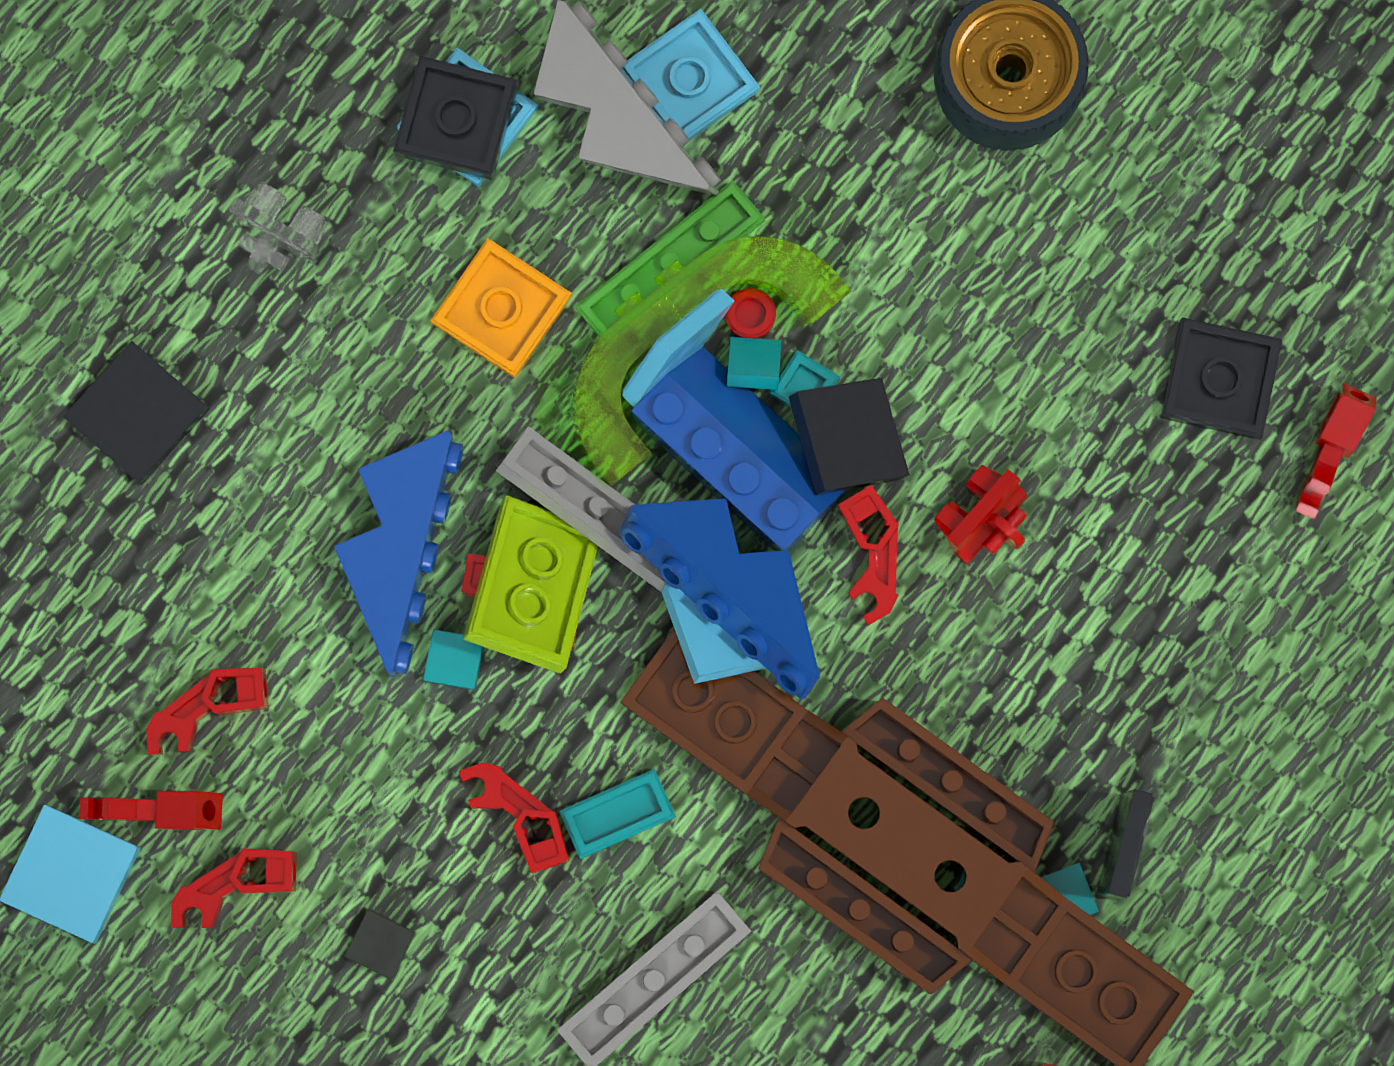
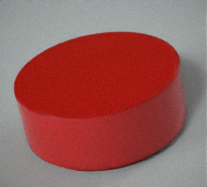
(751, 314)

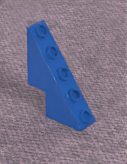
(390, 560)
(743, 593)

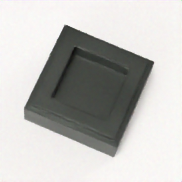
(380, 944)

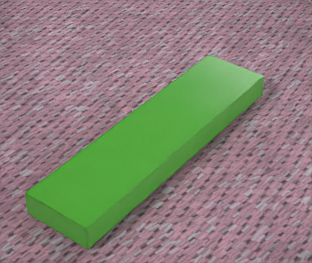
(713, 223)

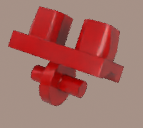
(991, 520)

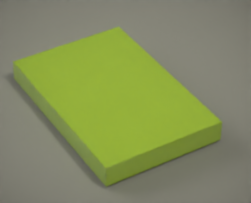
(531, 586)

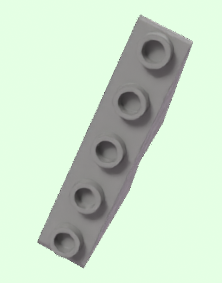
(622, 124)

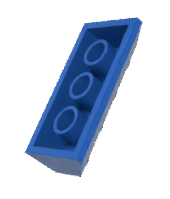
(735, 449)

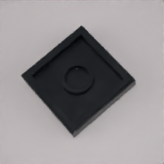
(456, 117)
(1221, 378)
(136, 412)
(848, 436)
(1125, 844)

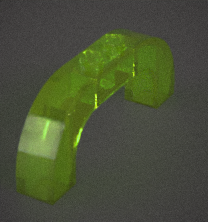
(772, 263)

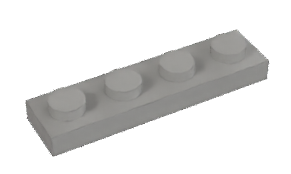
(575, 497)
(654, 980)

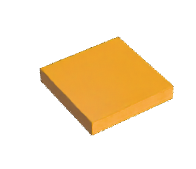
(501, 308)

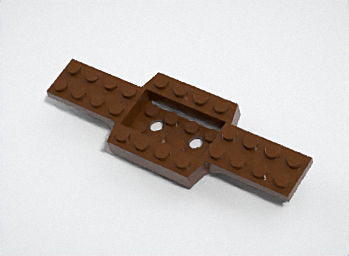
(1000, 916)

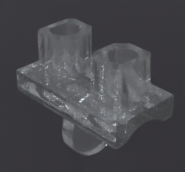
(259, 215)

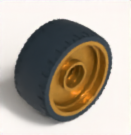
(1022, 34)

